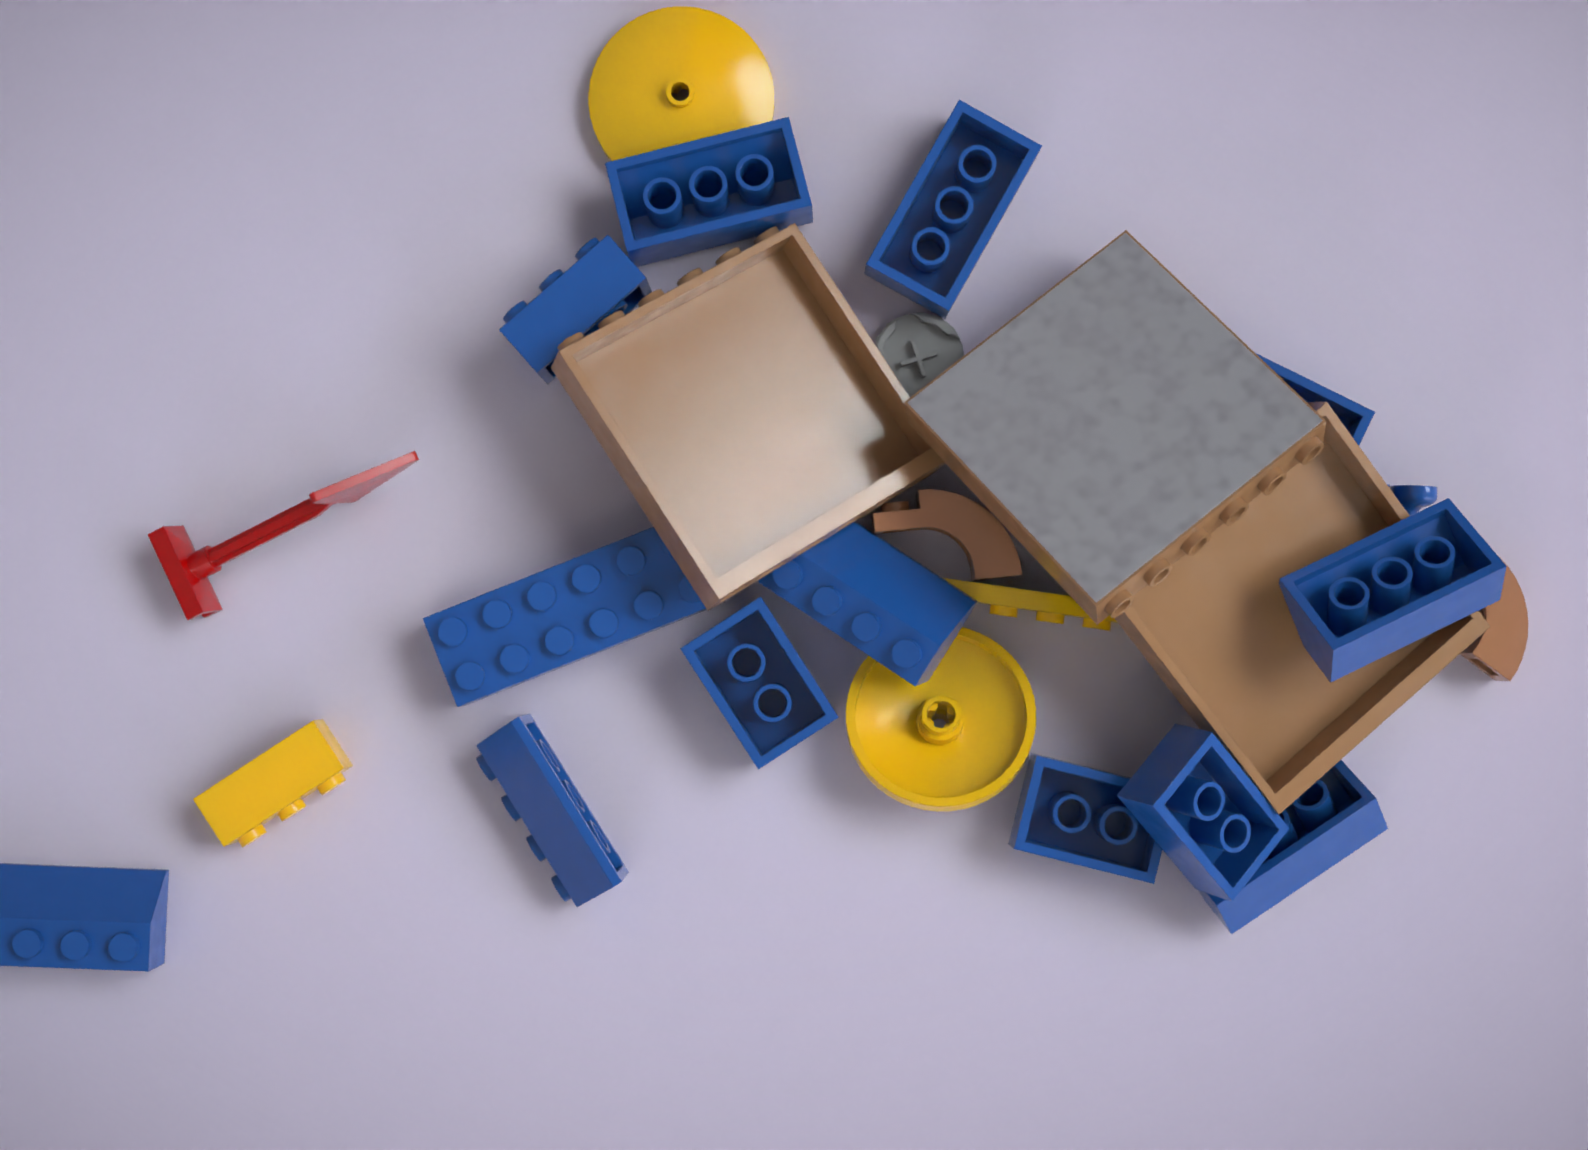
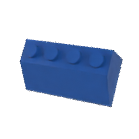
(709, 192)
(1392, 589)
(876, 600)
(552, 810)
(1325, 827)
(83, 917)

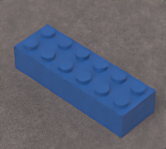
(560, 616)

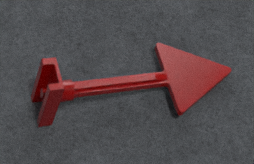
(190, 569)

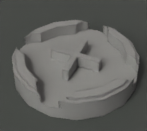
(919, 348)

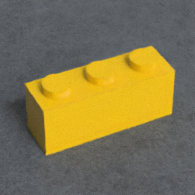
(274, 784)

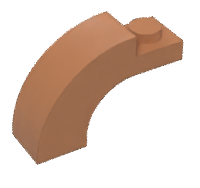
(970, 525)
(1504, 643)

